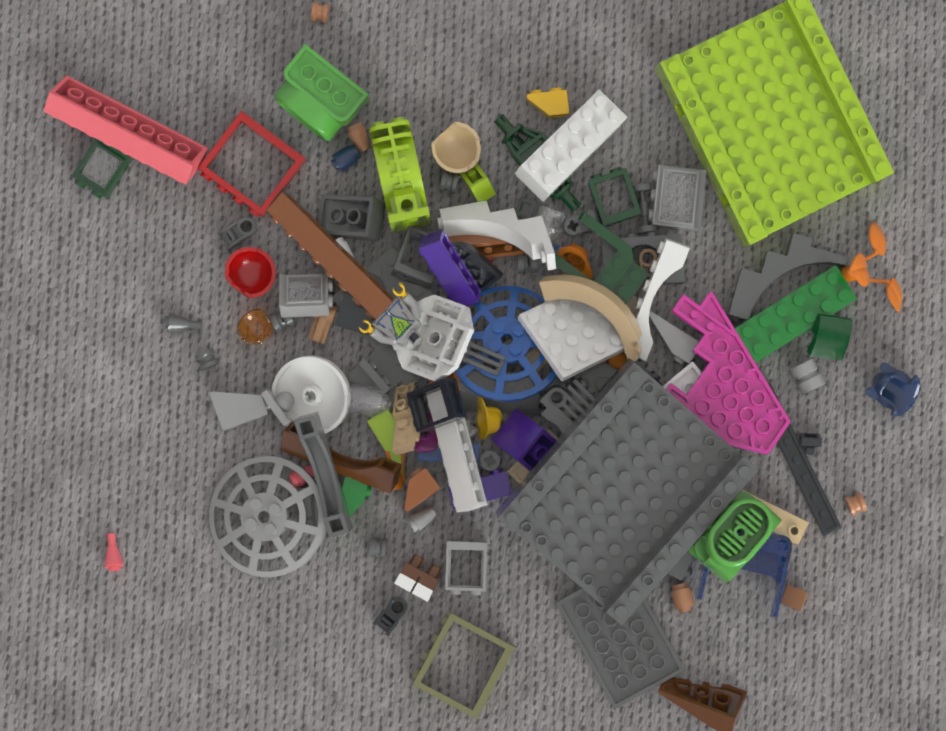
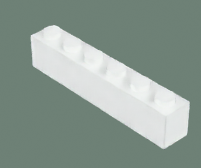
(457, 458)

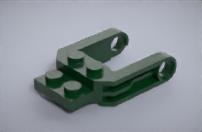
(620, 273)

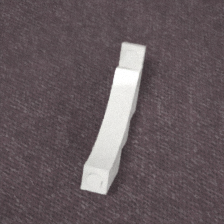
(477, 219)

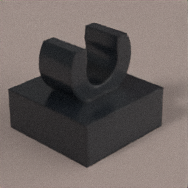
(810, 441)

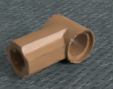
(321, 326)

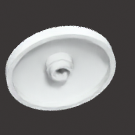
(316, 387)

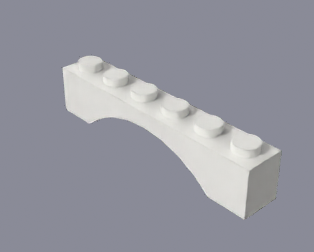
(670, 259)

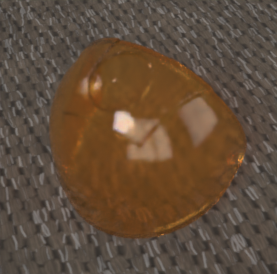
(255, 327)

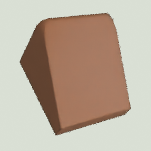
(794, 597)

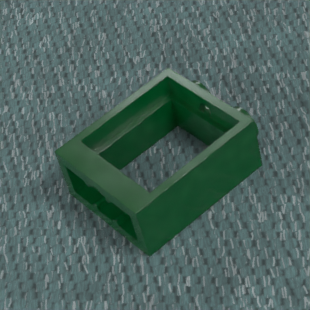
(621, 216)

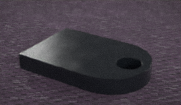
(479, 266)
(351, 315)

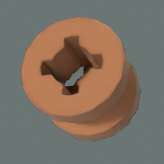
(320, 12)
(855, 504)

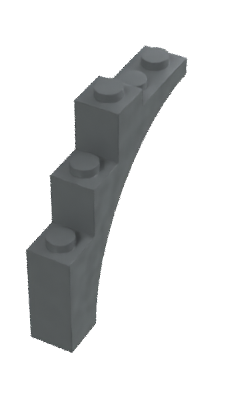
(799, 253)

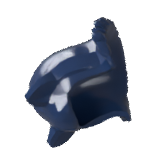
(894, 389)

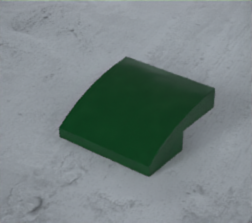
(830, 336)

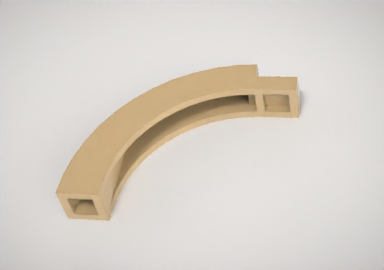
(601, 299)

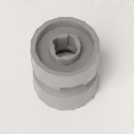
(807, 376)

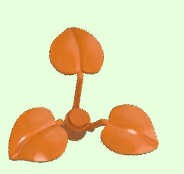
(859, 271)

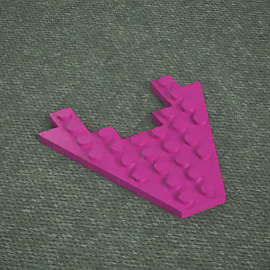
(731, 389)

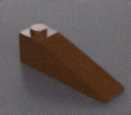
(710, 704)

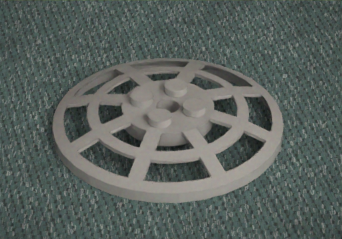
(278, 516)

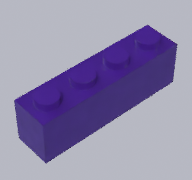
(449, 268)

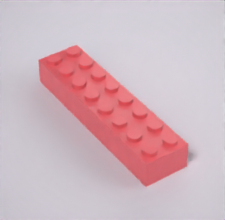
(125, 129)

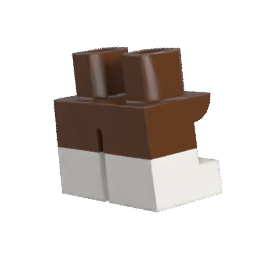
(426, 582)

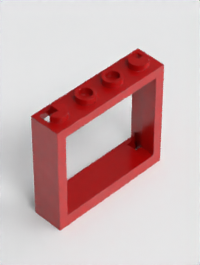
(238, 197)

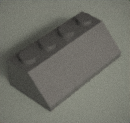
(527, 406)

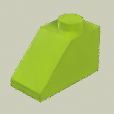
(478, 183)

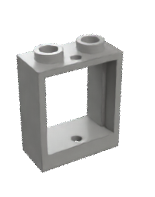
(459, 545)

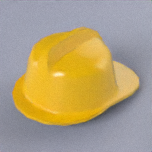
(487, 419)

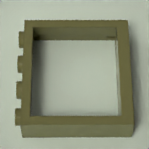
(490, 684)

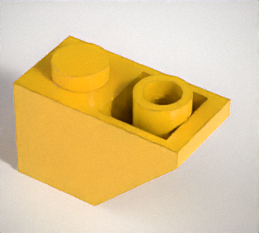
(551, 104)

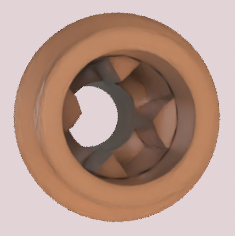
(359, 136)

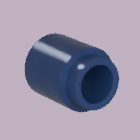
(345, 158)

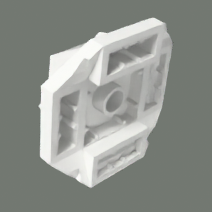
(441, 320)

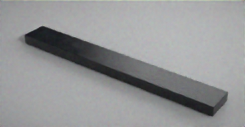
(807, 480)

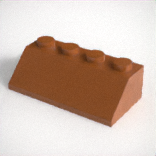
(419, 488)

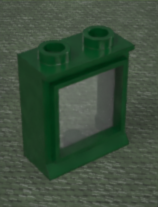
(101, 169)

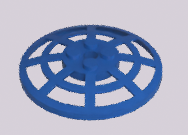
(513, 352)

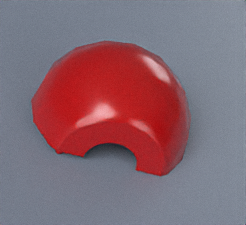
(250, 271)

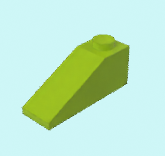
(384, 428)

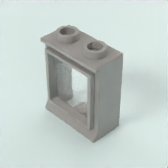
(305, 295)

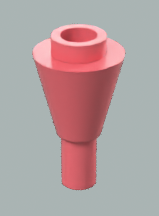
(113, 558)

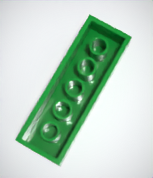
(795, 313)

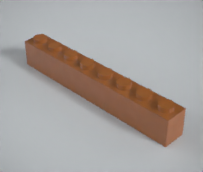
(331, 255)

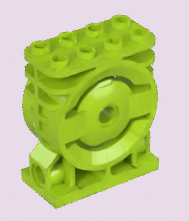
(399, 174)

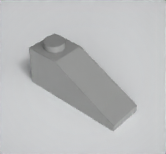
(676, 341)

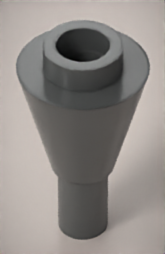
(177, 323)

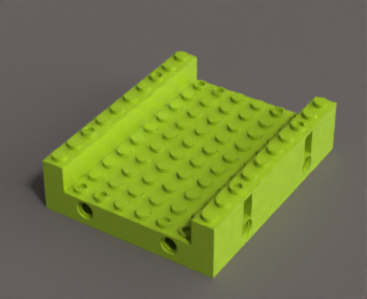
(773, 119)

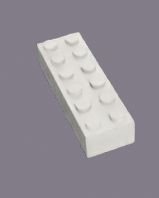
(571, 145)

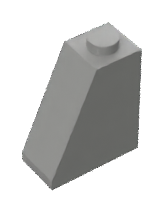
(238, 408)

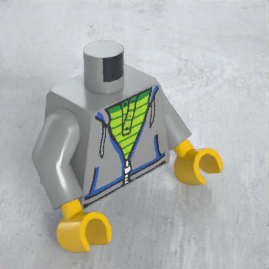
(398, 321)

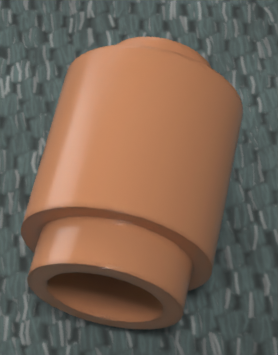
(682, 597)

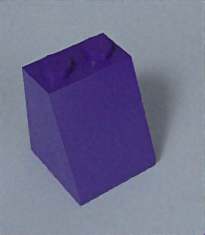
(523, 440)

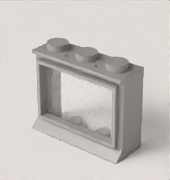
(677, 198)

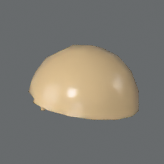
(456, 148)

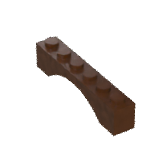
(378, 473)

